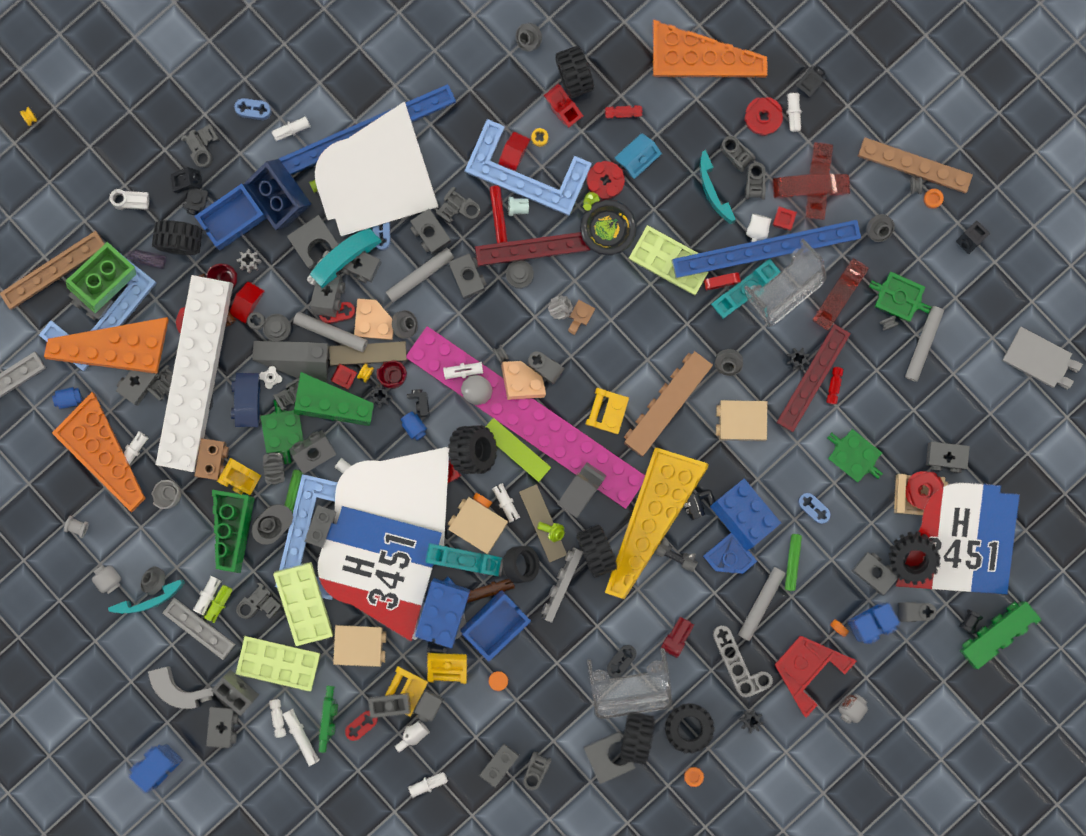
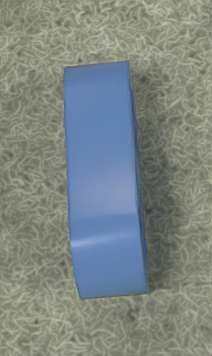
(253, 104)
(386, 235)
(817, 505)

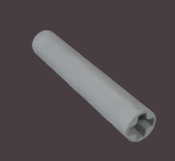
(419, 274)
(331, 332)
(924, 343)
(761, 604)

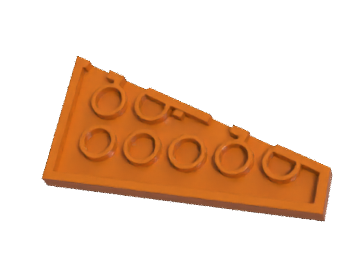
(694, 55)
(120, 347)
(94, 444)

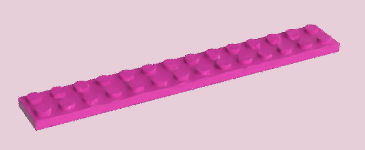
(530, 420)

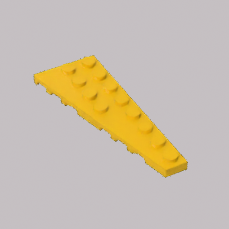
(661, 497)

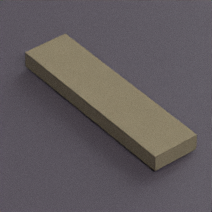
(373, 354)
(539, 513)

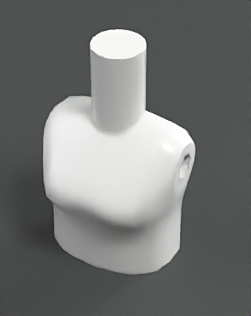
(758, 227)
(412, 735)

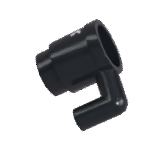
(694, 505)

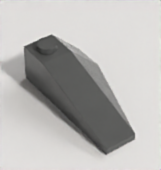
(294, 357)

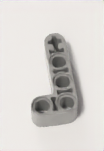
(737, 659)

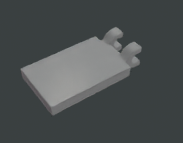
(1040, 359)

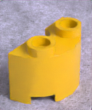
(239, 477)

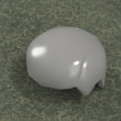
(476, 390)
(166, 494)

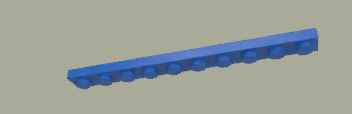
(416, 109)
(765, 249)

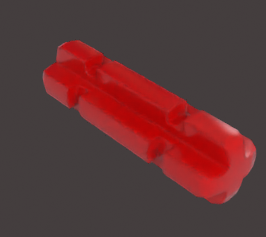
(623, 111)
(835, 384)

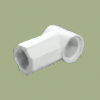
(131, 200)

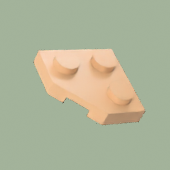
(372, 321)
(522, 381)

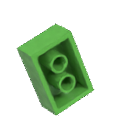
(101, 277)

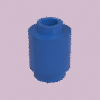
(67, 397)
(413, 426)

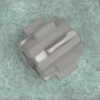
(244, 257)
(560, 307)

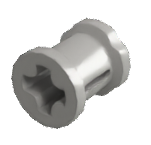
(76, 526)

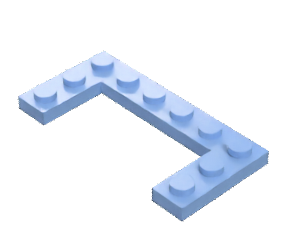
(559, 200)
(118, 313)
(309, 490)

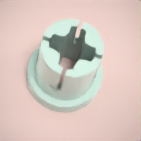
(518, 206)

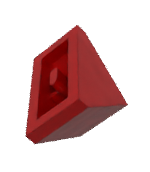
(514, 151)
(246, 301)

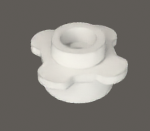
(269, 383)

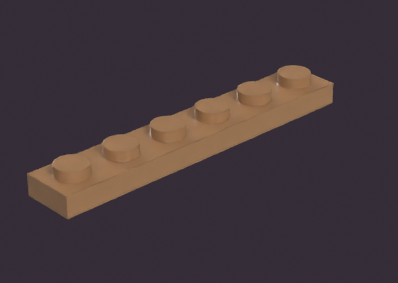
(915, 165)
(52, 270)

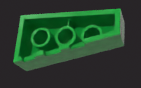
(329, 402)
(231, 528)
(999, 633)

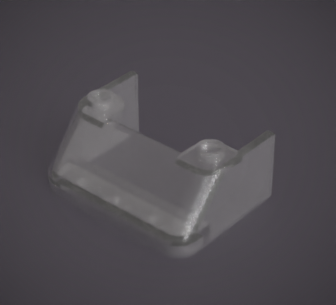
(790, 286)
(631, 693)

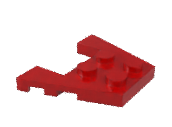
(802, 664)

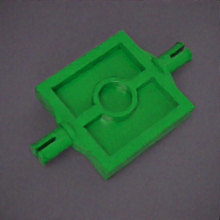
(899, 296)
(281, 431)
(855, 455)
(329, 711)

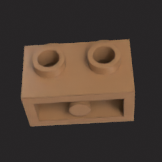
(211, 459)

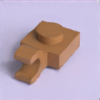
(581, 315)

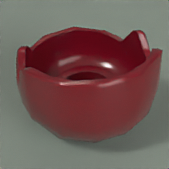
(223, 273)
(392, 374)

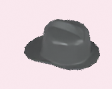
(272, 524)

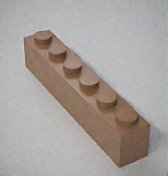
(668, 403)

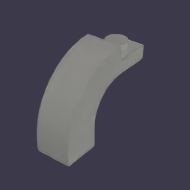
(168, 691)

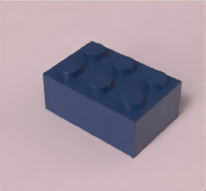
(277, 194)

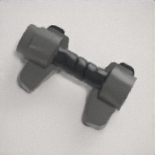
(687, 560)

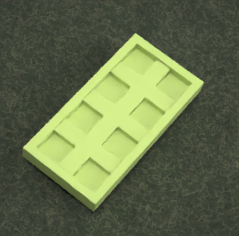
(656, 253)
(303, 604)
(278, 663)

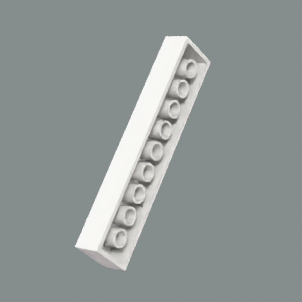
(194, 373)

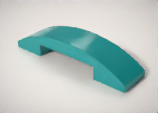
(723, 210)
(343, 254)
(737, 297)
(463, 560)
(169, 590)

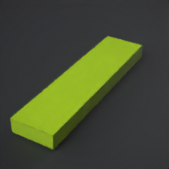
(518, 451)

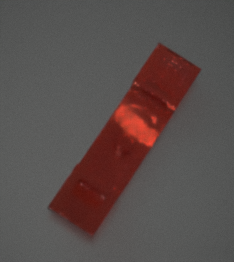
(820, 164)
(811, 184)
(840, 294)

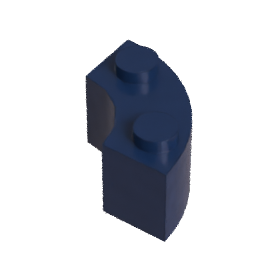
(246, 399)

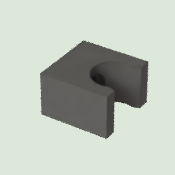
(307, 236)
(581, 489)
(598, 756)

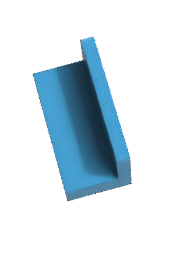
(638, 155)

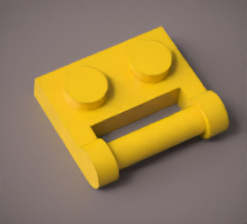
(613, 414)
(447, 667)
(414, 686)

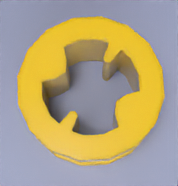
(28, 116)
(545, 137)
(365, 373)

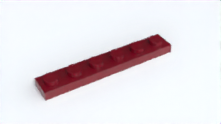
(530, 249)
(813, 378)

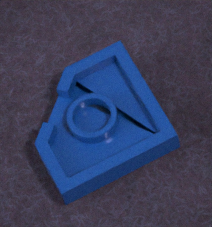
(730, 556)

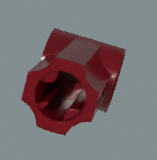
(676, 639)

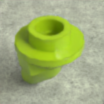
(589, 199)
(556, 531)

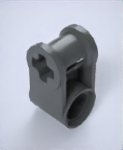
(737, 153)
(755, 185)
(549, 369)
(913, 611)
(536, 769)

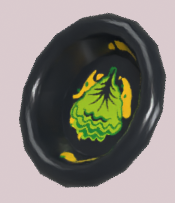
(608, 227)

